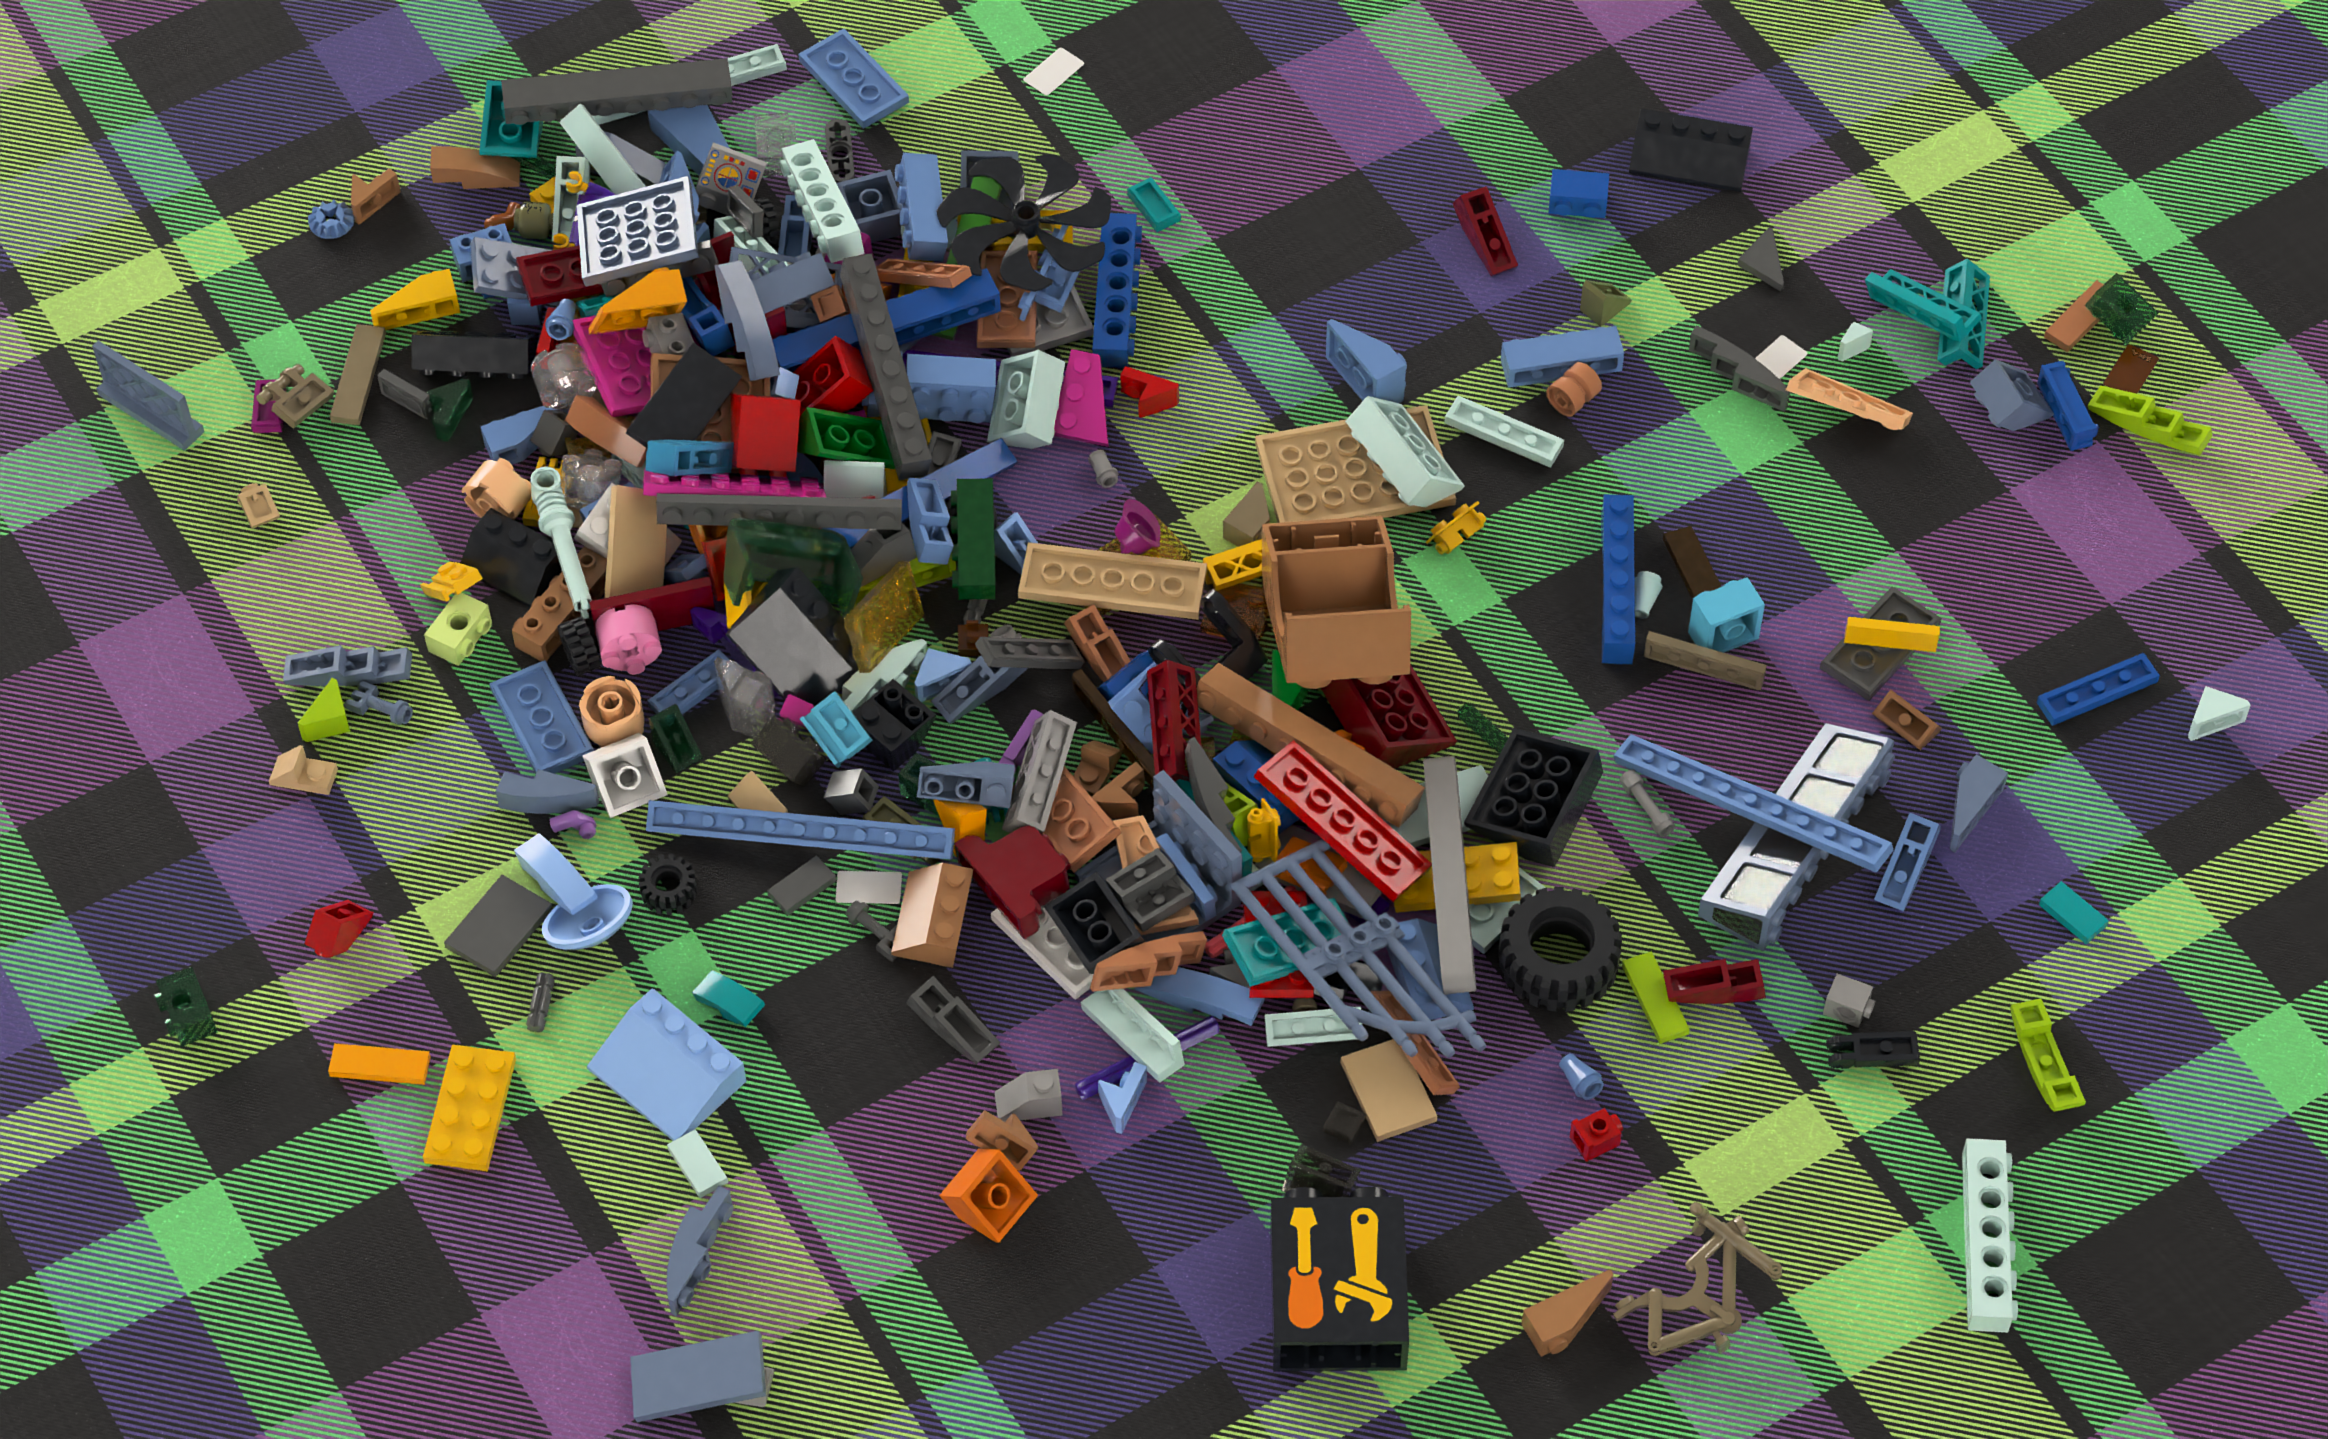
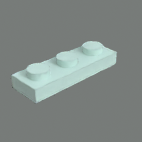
(1305, 1028)

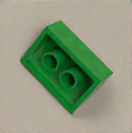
(843, 437)

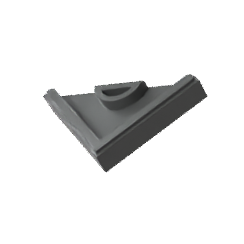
(1763, 260)

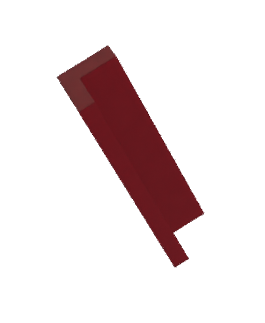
(1169, 719)

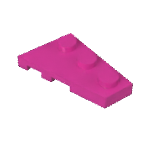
(1081, 401)

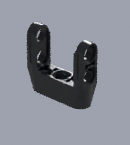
(1244, 657)

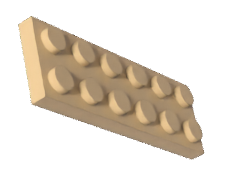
(1112, 580)

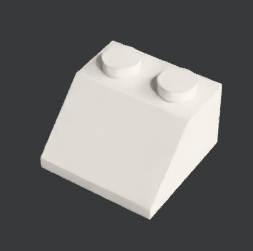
(625, 774)

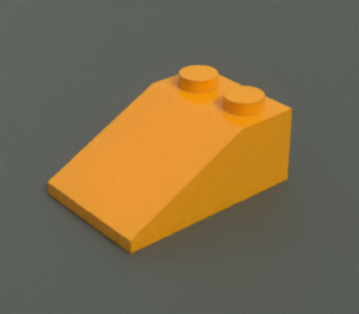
(652, 296)

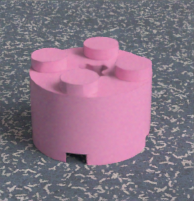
(628, 638)

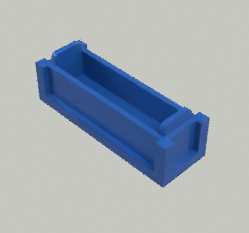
(2066, 405)

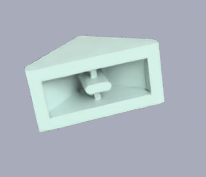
(2217, 712)

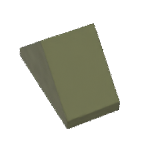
(1602, 301)

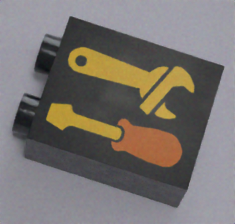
(1339, 1281)

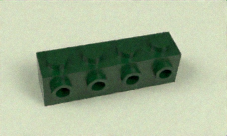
(975, 539)

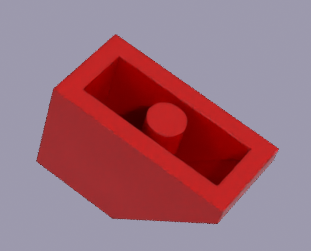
(336, 927)

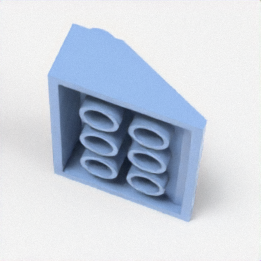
(667, 1066)

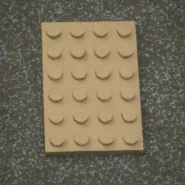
(1327, 473)

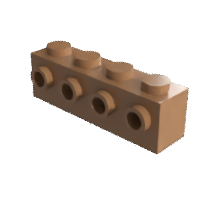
(538, 628)

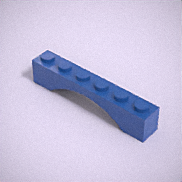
(705, 320)
(1618, 579)

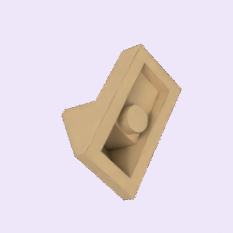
(301, 773)

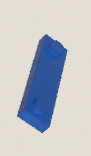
(2097, 689)

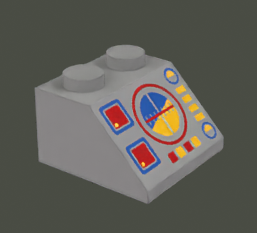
(727, 169)

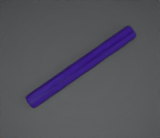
(1112, 1074)

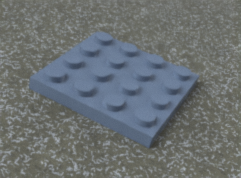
(637, 231)

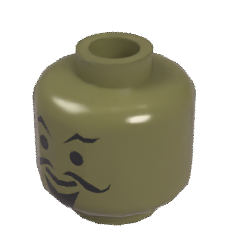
(533, 220)

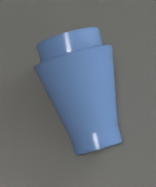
(560, 323)
(1582, 1078)

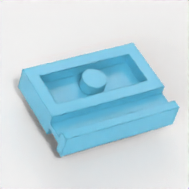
(836, 729)

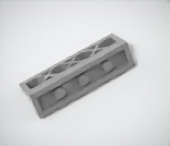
(1040, 772)

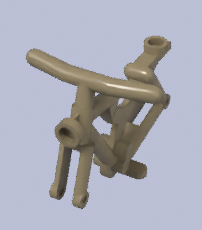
(1724, 1317)

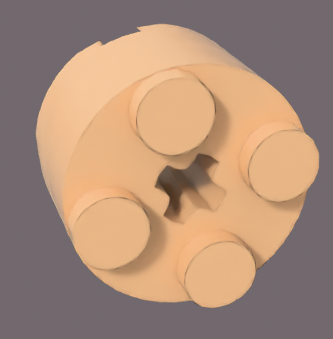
(497, 488)
(611, 710)

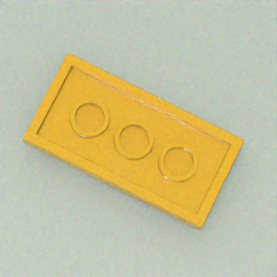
(1490, 874)
(469, 1108)

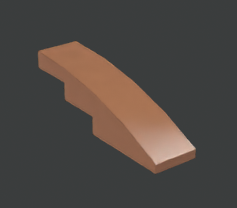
(1142, 962)

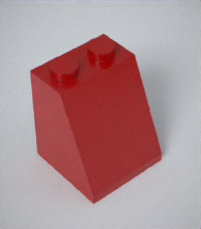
(764, 433)

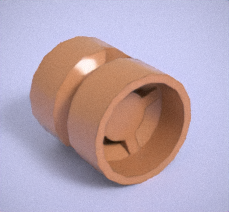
(1575, 388)

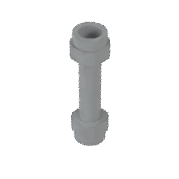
(1633, 784)

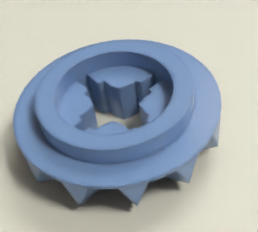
(331, 228)

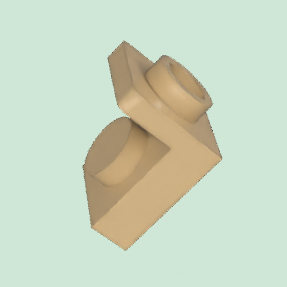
(257, 504)

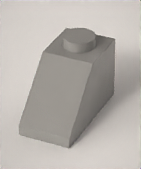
(1030, 1096)

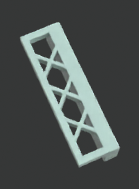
(1135, 1031)

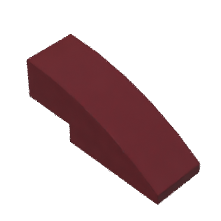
(1715, 982)

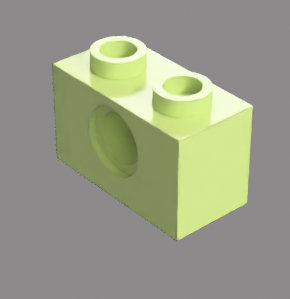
(462, 613)

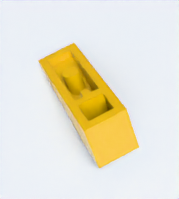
(421, 300)

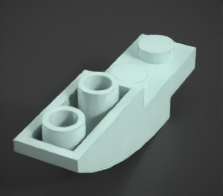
(896, 665)

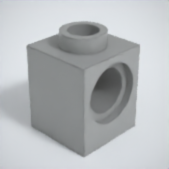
(1849, 1001)

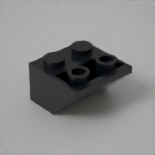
(894, 723)

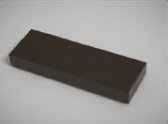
(1691, 561)

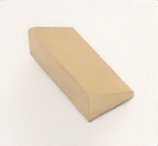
(754, 795)

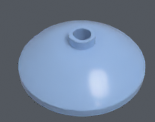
(592, 923)

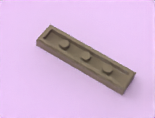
(357, 374)
(1705, 660)

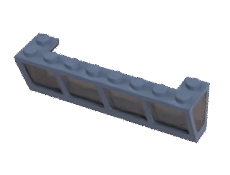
(1771, 866)

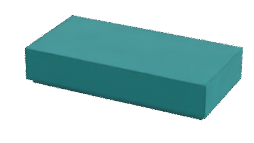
(1154, 204)
(2073, 912)

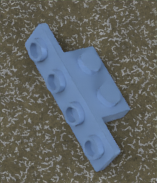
(1057, 293)

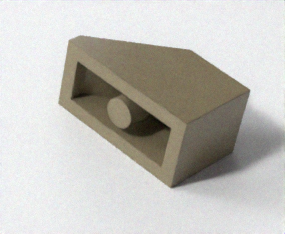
(1246, 519)

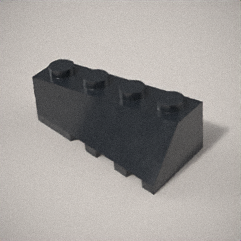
(473, 353)

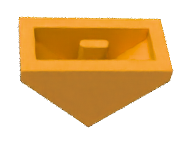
(964, 817)

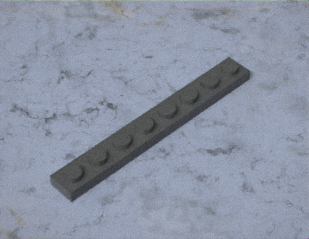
(799, 511)

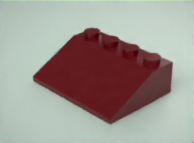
(1391, 718)

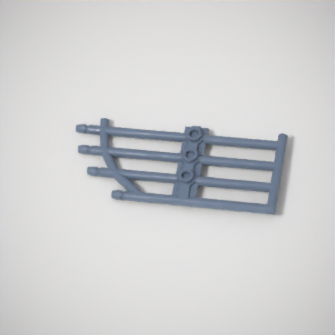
(1350, 947)

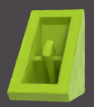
(325, 715)

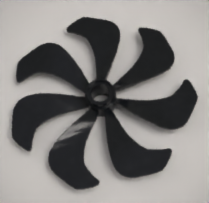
(1024, 220)

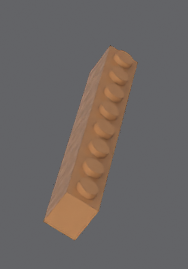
(1277, 724)

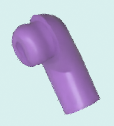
(576, 820)

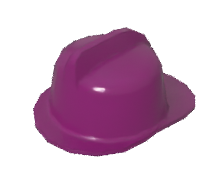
(1137, 528)

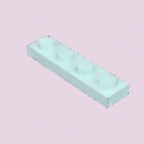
(1504, 431)

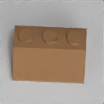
(932, 914)

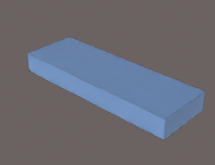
(690, 687)

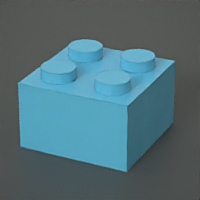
(1726, 616)

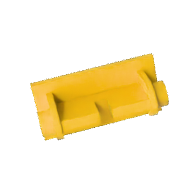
(1464, 520)
(1263, 832)

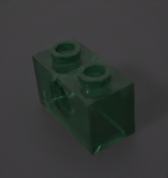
(2116, 296)
(179, 991)

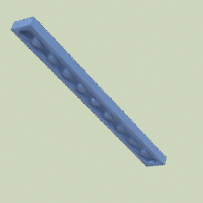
(1754, 803)
(800, 829)

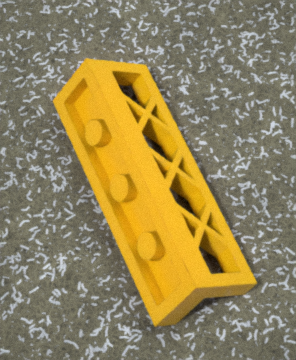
(1234, 565)

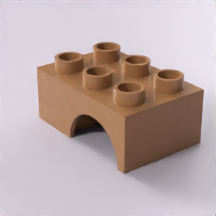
(1335, 601)

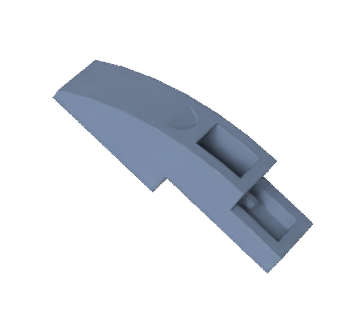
(689, 1253)

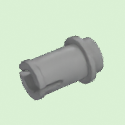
(1106, 474)

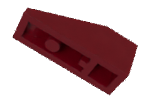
(1485, 230)

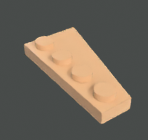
(1836, 394)
(1134, 844)

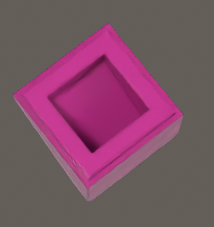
(795, 708)

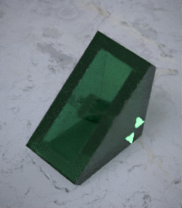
(674, 738)

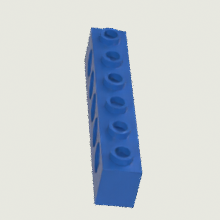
(1115, 291)

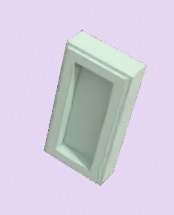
(697, 1163)

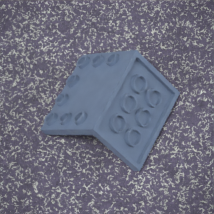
(1202, 843)

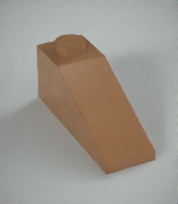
(1559, 1318)

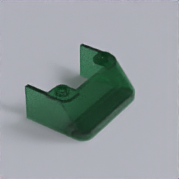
(762, 548)

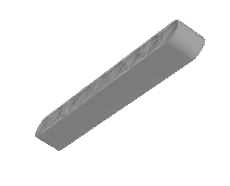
(1449, 875)

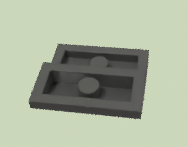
(1150, 890)

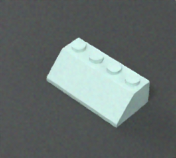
(1403, 452)

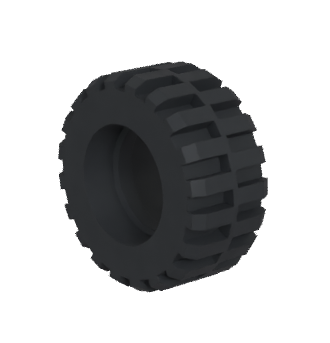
(1564, 914)

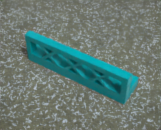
(1961, 287)
(1921, 308)

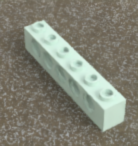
(821, 201)
(1984, 1311)

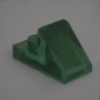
(449, 405)

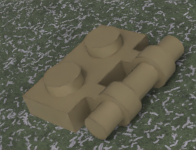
(301, 400)

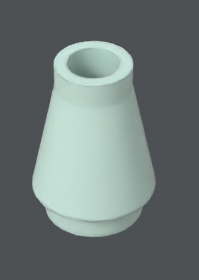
(1646, 592)

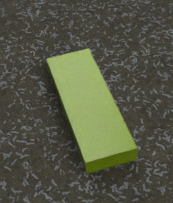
(1652, 995)

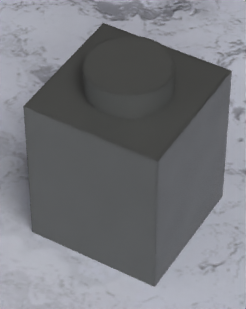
(551, 433)
(851, 791)

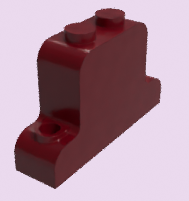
(1016, 874)

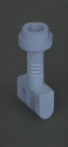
(367, 697)

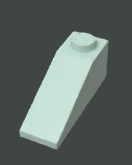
(565, 201)

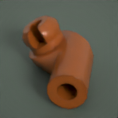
(507, 217)

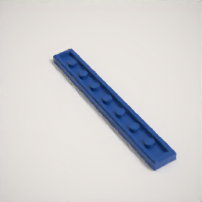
(979, 464)

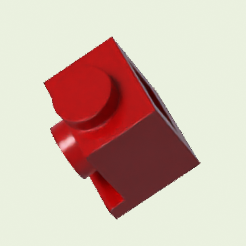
(1596, 1142)

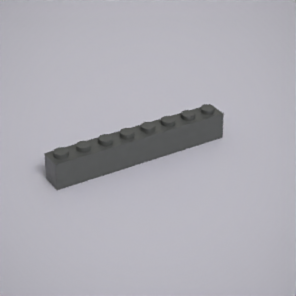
(617, 90)
(885, 367)

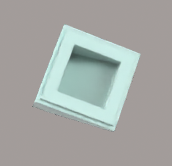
(1854, 341)

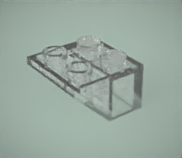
(745, 696)

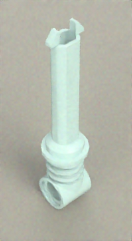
(557, 522)

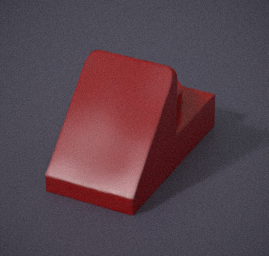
(1153, 392)

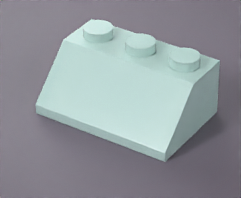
(1027, 400)

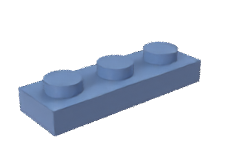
(1190, 875)

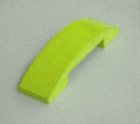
(2044, 1057)

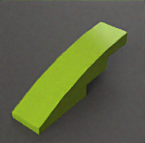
(2147, 420)

